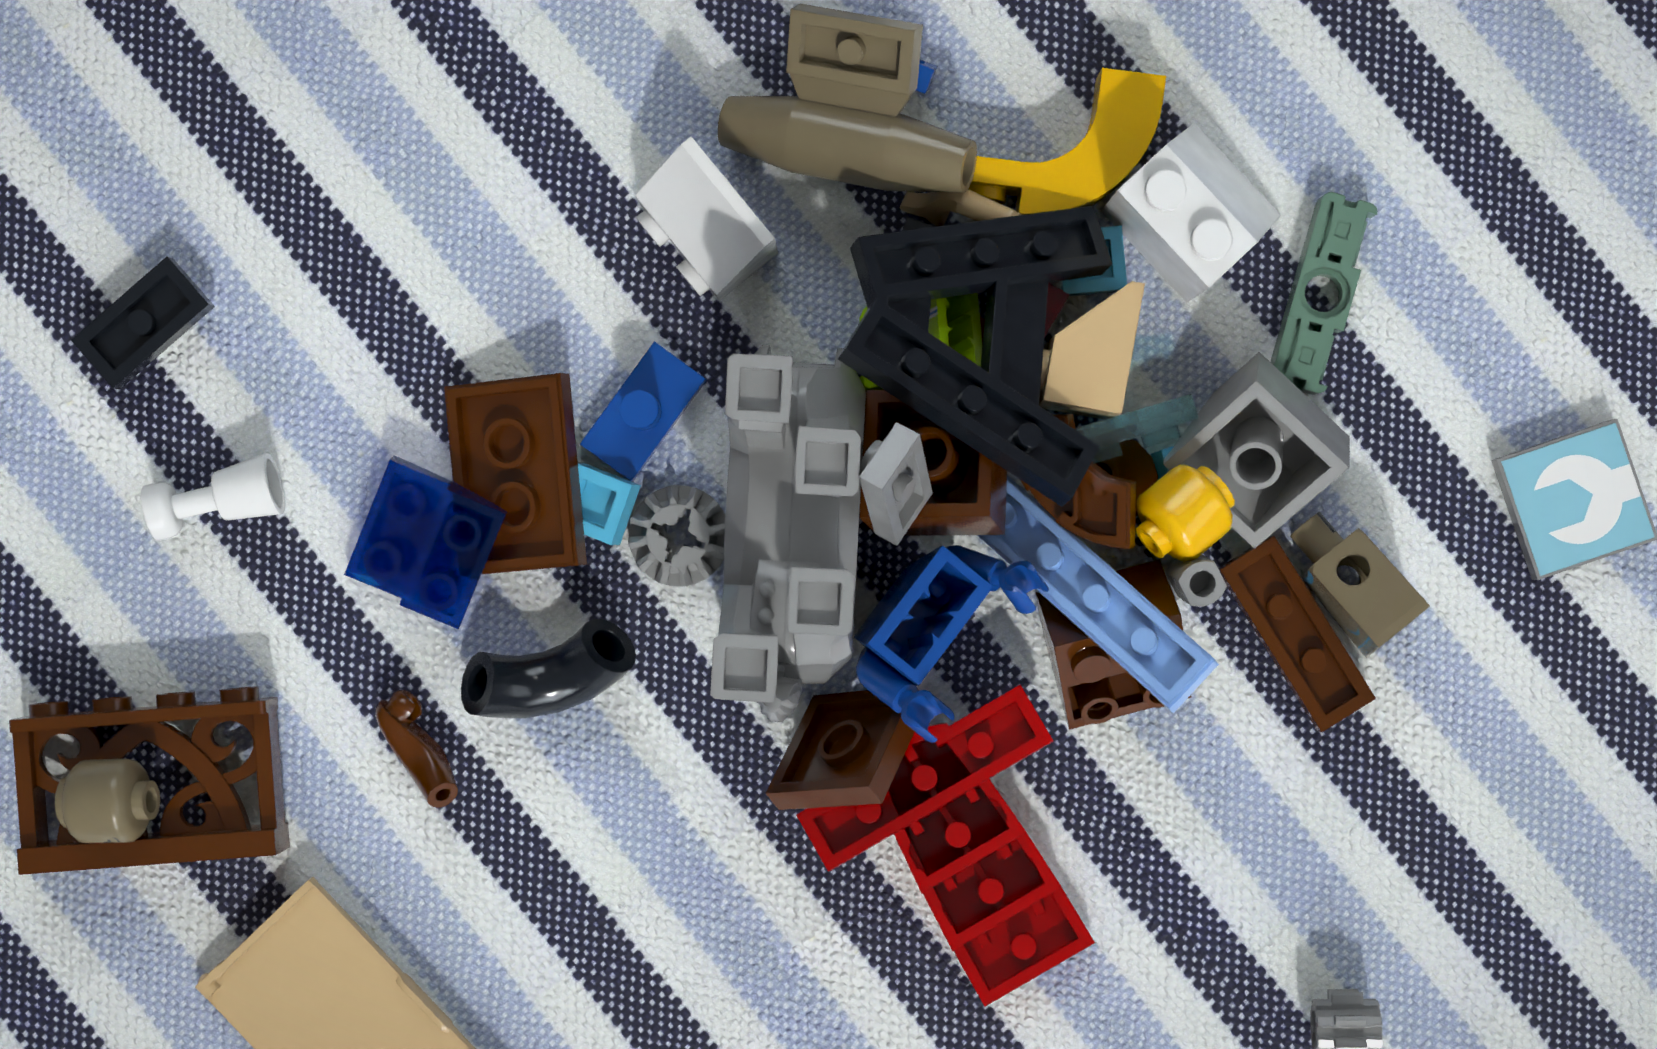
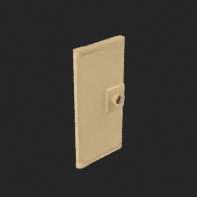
(323, 985)

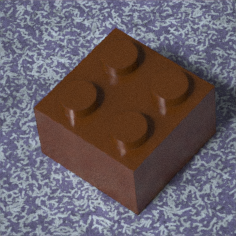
(964, 483)

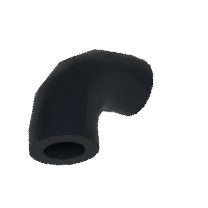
(548, 679)

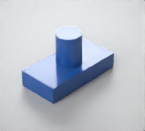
(643, 411)

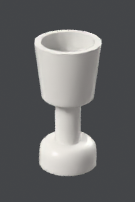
(237, 492)

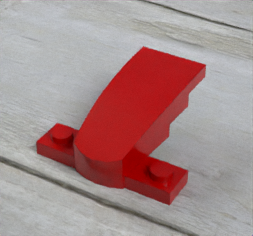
(967, 846)

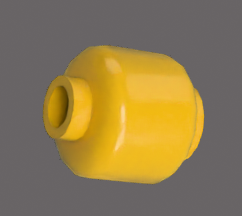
(1184, 513)

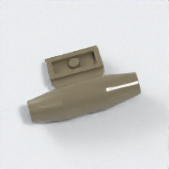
(847, 120)

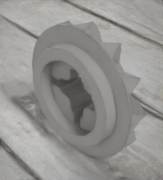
(650, 548)

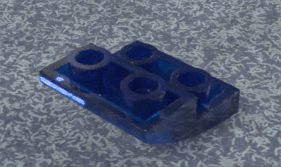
(425, 541)

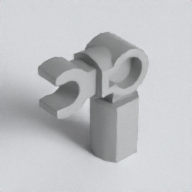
(1193, 581)

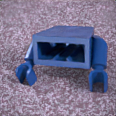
(922, 619)

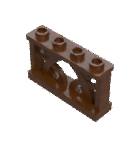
(227, 825)

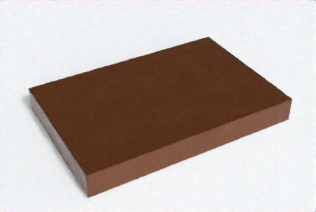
(520, 452)

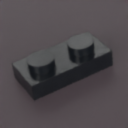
(142, 323)

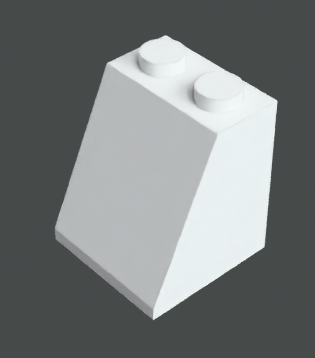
(1190, 213)

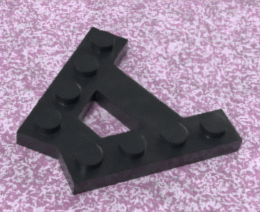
(992, 404)

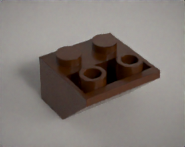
(1087, 678)

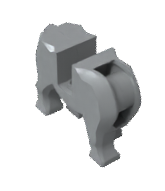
(788, 528)

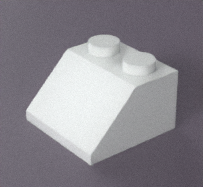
(704, 221)

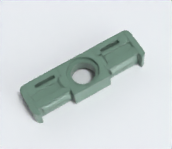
(1327, 252)

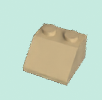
(1091, 358)

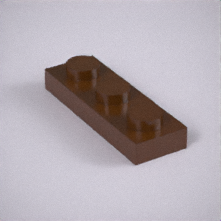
(1296, 634)

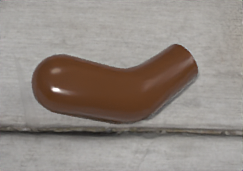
(416, 749)

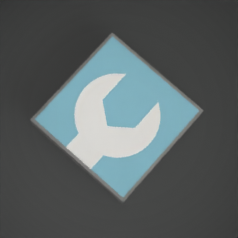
(1574, 499)

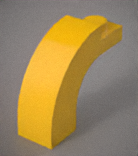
(1118, 135)

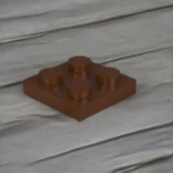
(841, 753)

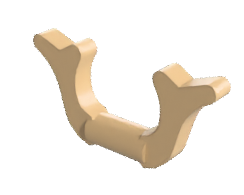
(937, 206)

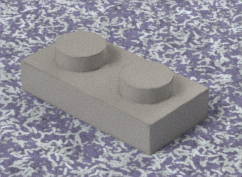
(895, 482)

